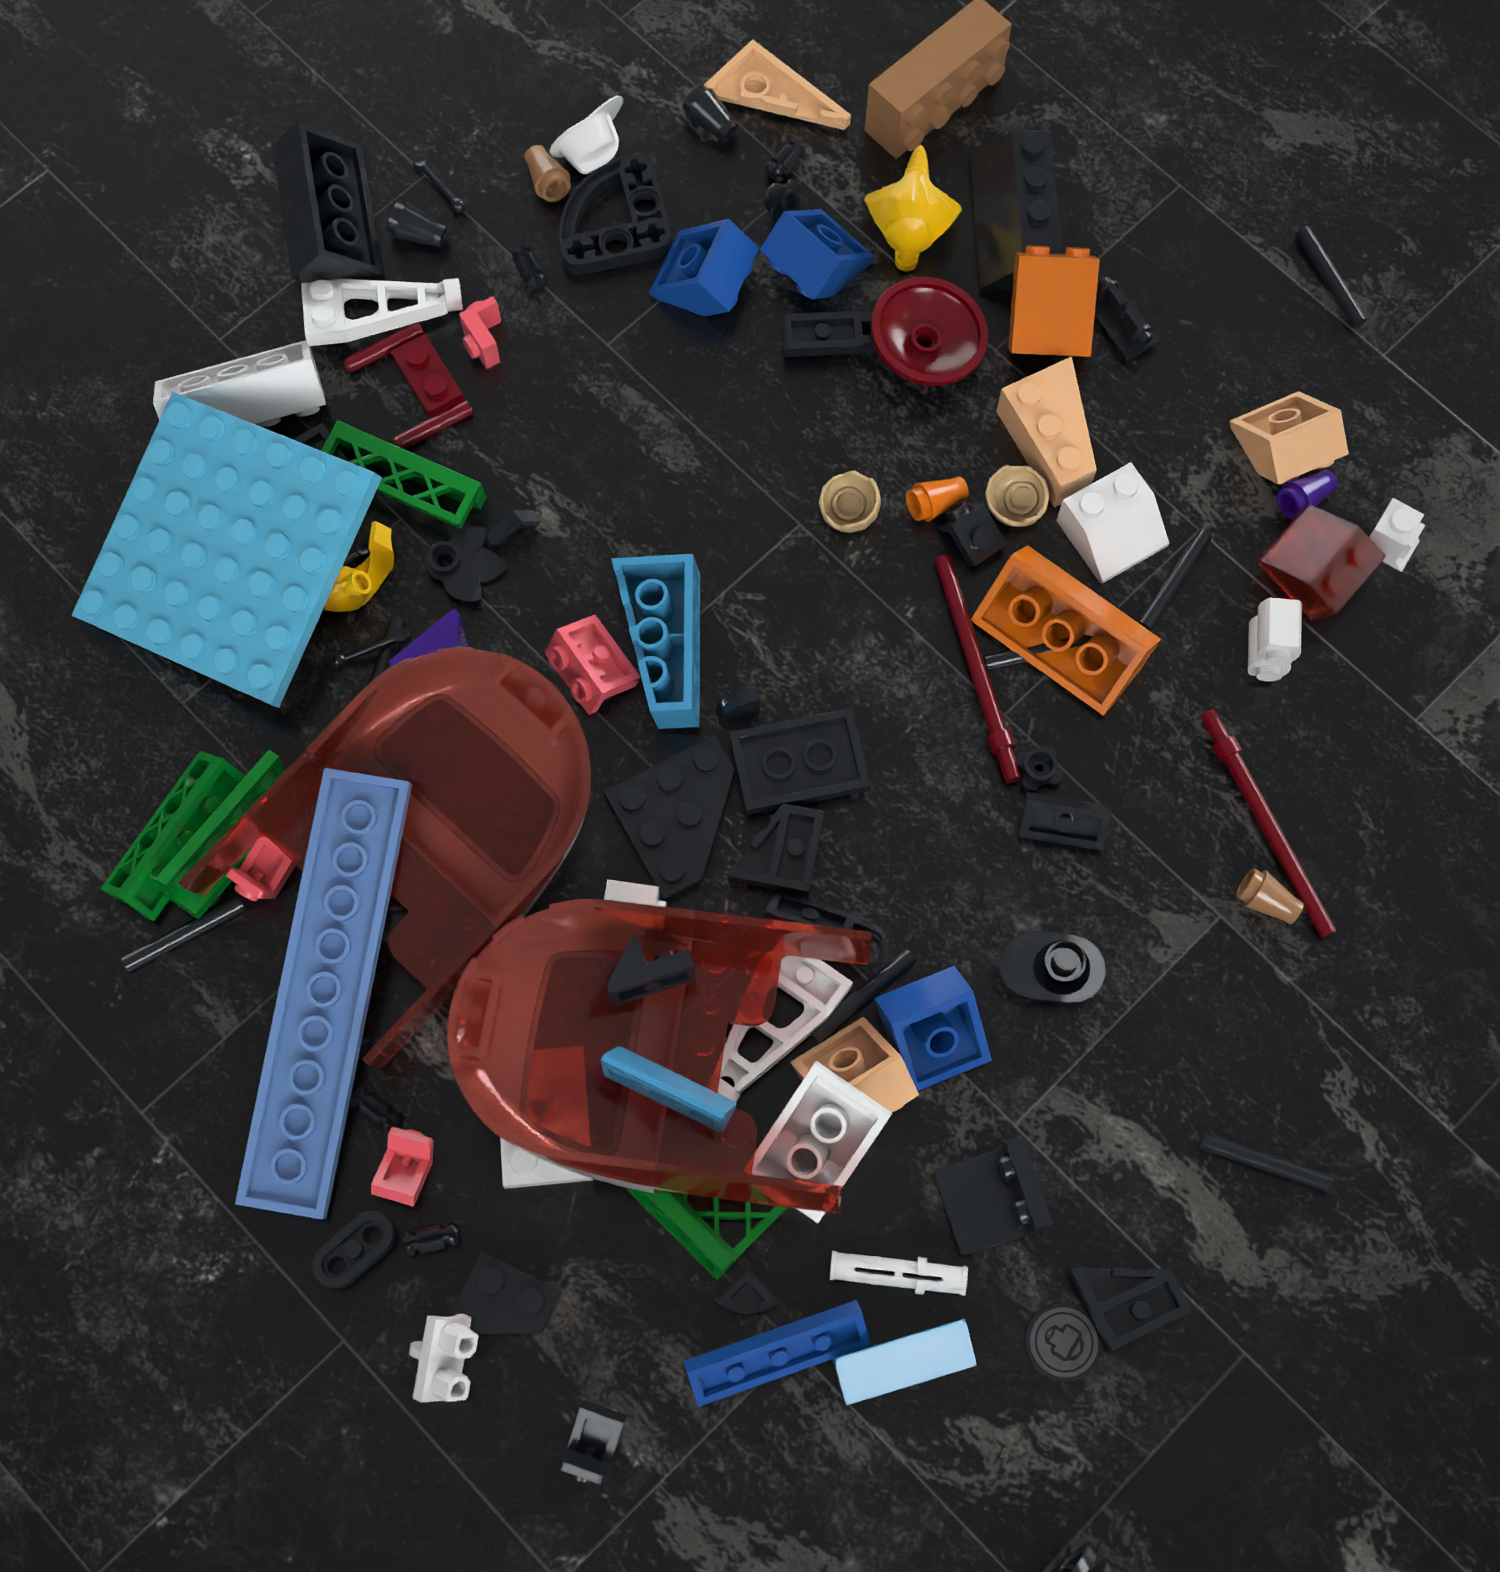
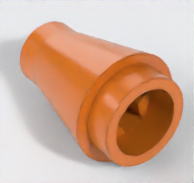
(934, 497)

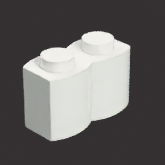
(1274, 638)

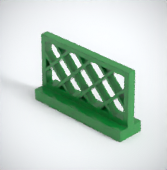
(696, 1235)

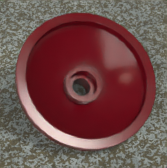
(933, 314)

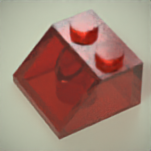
(1321, 561)

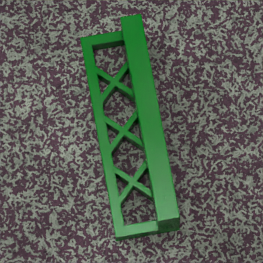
(409, 466)
(222, 819)
(170, 830)

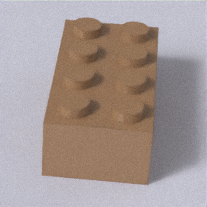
(937, 78)

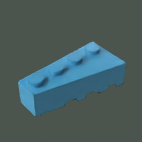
(664, 626)

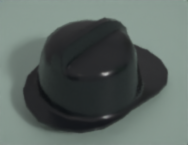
(1052, 966)

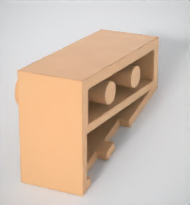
(1051, 428)

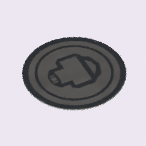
(1063, 1342)

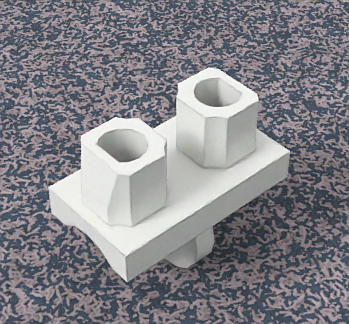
(442, 1358)

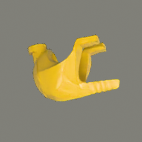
(912, 211)
(357, 585)

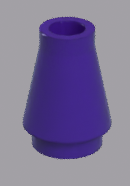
(1305, 491)

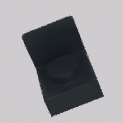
(638, 979)

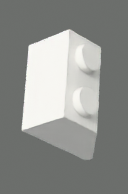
(1114, 523)

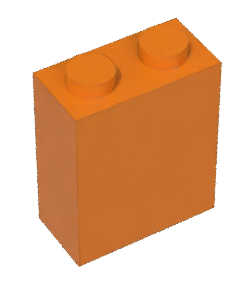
(1053, 302)

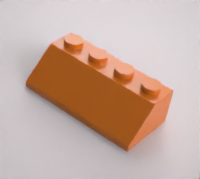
(1043, 604)

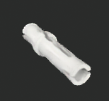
(952, 1281)

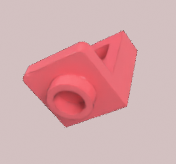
(475, 325)
(262, 871)
(403, 1166)

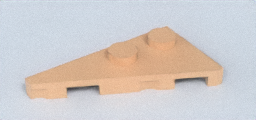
(767, 84)

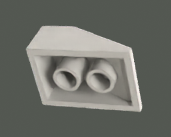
(820, 1133)

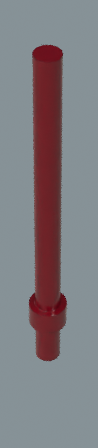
(1000, 738)
(1228, 751)

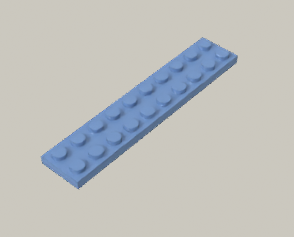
(324, 994)

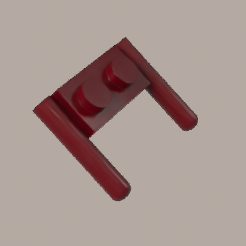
(425, 376)

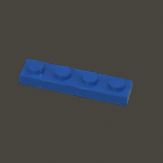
(777, 1353)

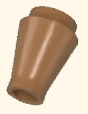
(548, 176)
(1266, 895)

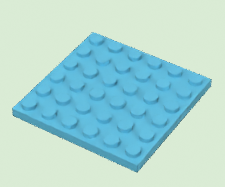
(227, 548)

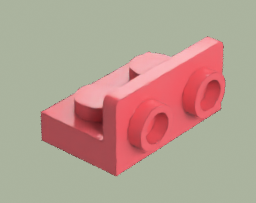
(590, 662)

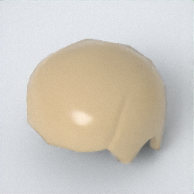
(1017, 495)
(850, 502)

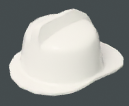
(591, 141)

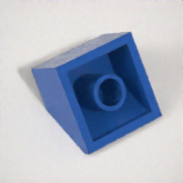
(815, 252)
(705, 268)
(934, 1027)

